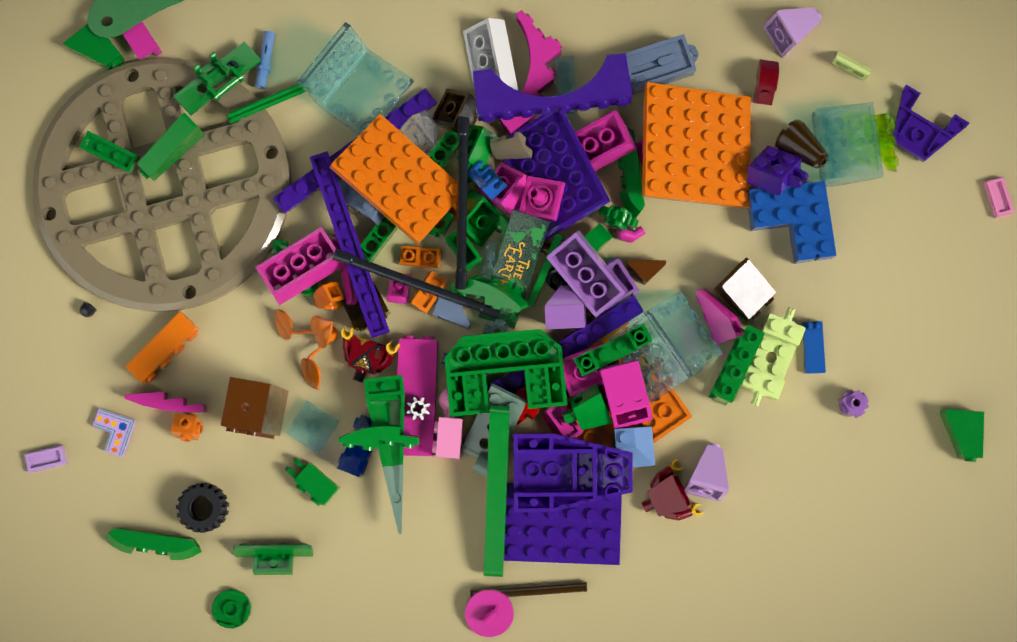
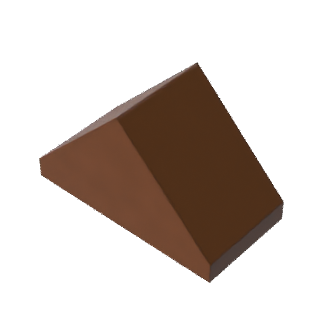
(645, 269)

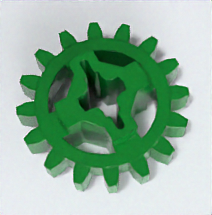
(618, 217)

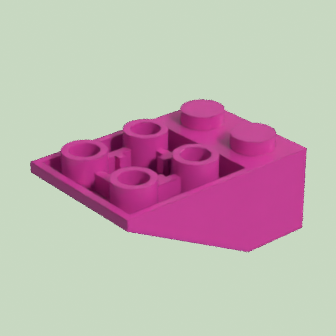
(626, 394)

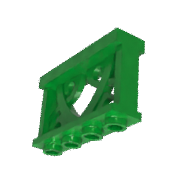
(736, 365)

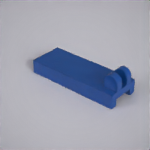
(813, 347)

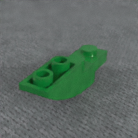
(495, 294)
(369, 437)

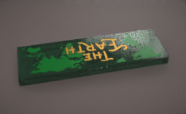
(518, 258)

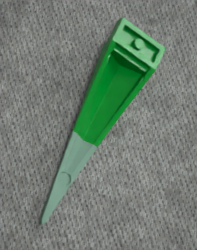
(386, 407)

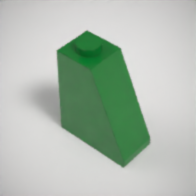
(94, 48)
(965, 432)

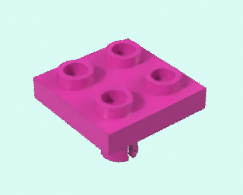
(542, 197)

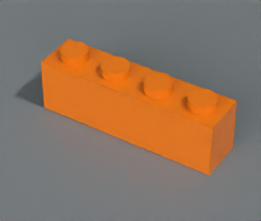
(162, 348)

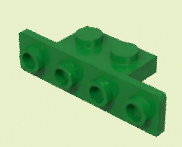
(273, 558)

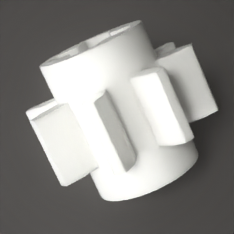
(413, 406)

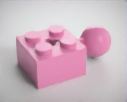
(448, 432)

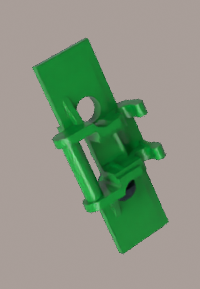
(213, 74)

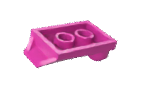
(575, 381)

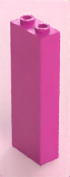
(419, 369)

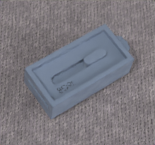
(661, 63)

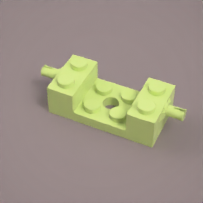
(781, 339)

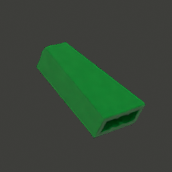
(170, 147)

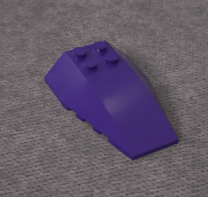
(566, 472)

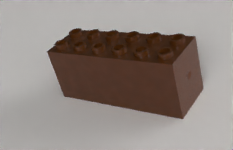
(254, 408)

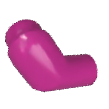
(630, 236)

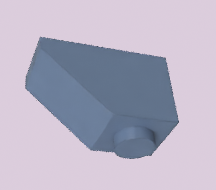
(451, 313)

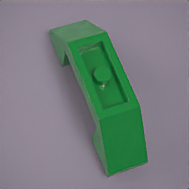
(613, 350)

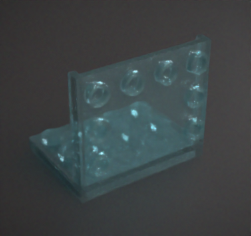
(353, 81)
(678, 346)

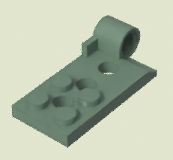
(480, 429)

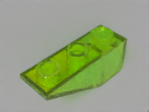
(887, 141)

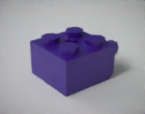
(775, 171)

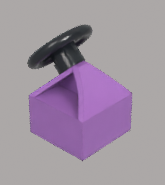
(564, 306)

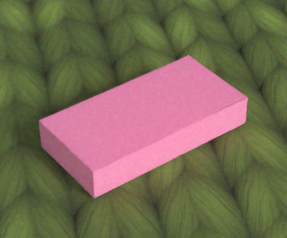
(999, 197)

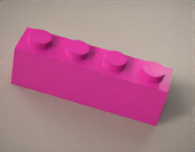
(606, 140)
(299, 266)

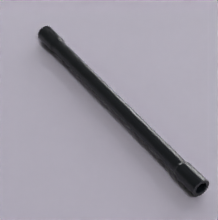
(350, 259)
(461, 273)

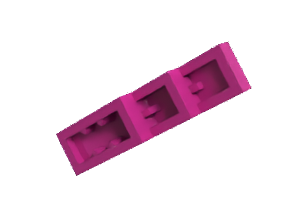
(160, 401)

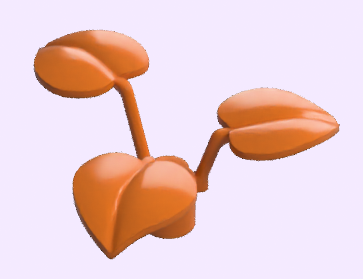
(324, 333)

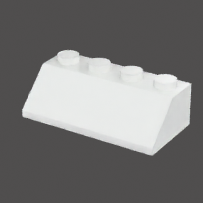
(490, 49)

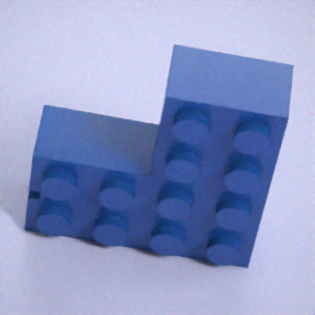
(805, 214)

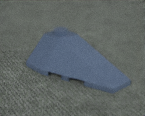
(359, 204)

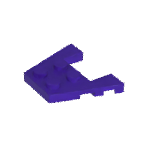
(919, 135)

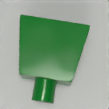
(588, 409)

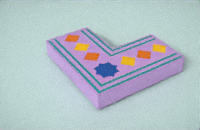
(119, 428)

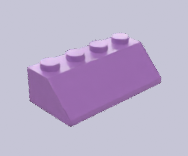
(587, 273)

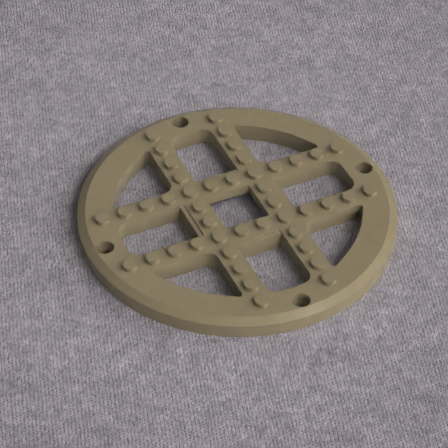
(197, 205)

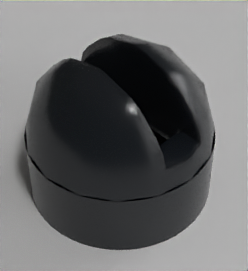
(87, 309)

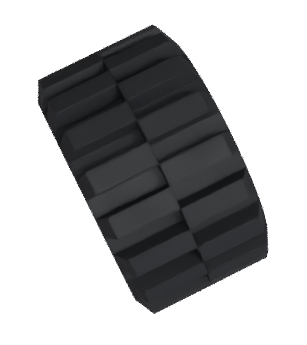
(186, 507)

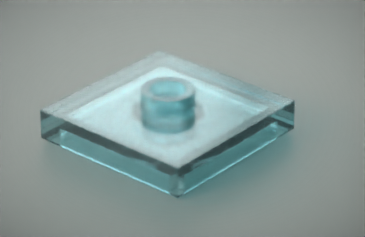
(312, 427)

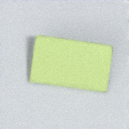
(851, 65)

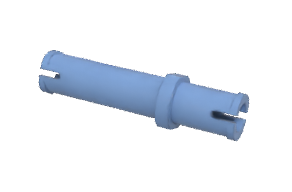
(263, 67)

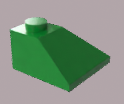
(481, 217)

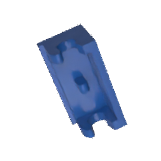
(487, 180)

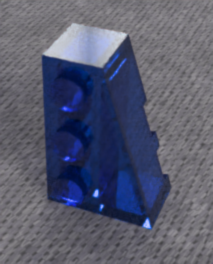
(356, 459)

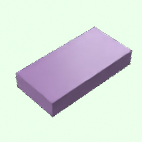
(45, 459)

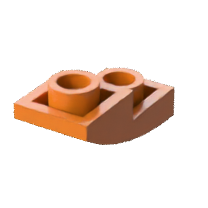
(420, 257)

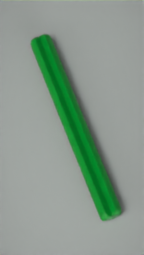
(265, 103)

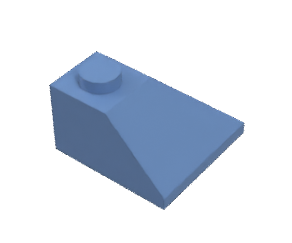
(637, 441)

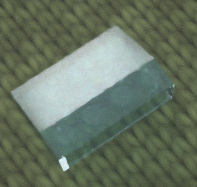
(851, 143)

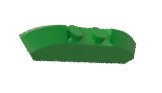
(631, 180)
(178, 547)

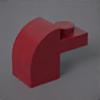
(767, 82)

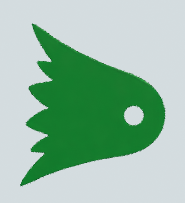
(123, 13)

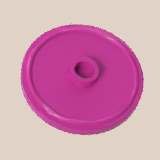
(489, 613)

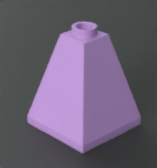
(790, 26)
(709, 475)

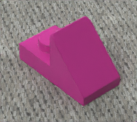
(398, 292)

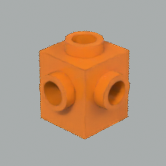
(186, 427)

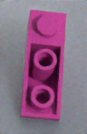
(721, 320)

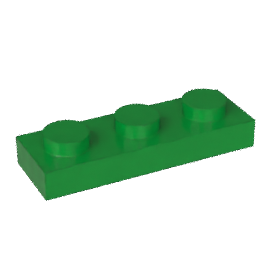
(109, 152)

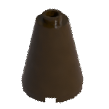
(802, 143)

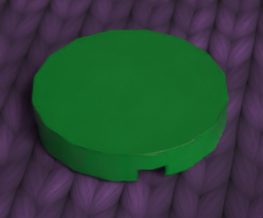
(231, 608)

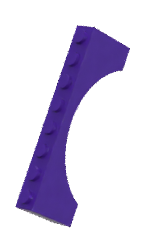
(501, 101)

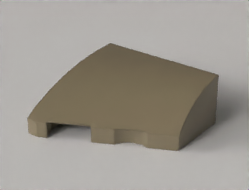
(510, 147)

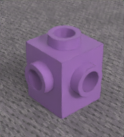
(846, 403)

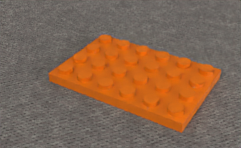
(397, 178)

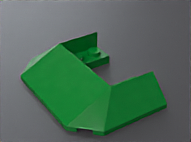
(501, 353)

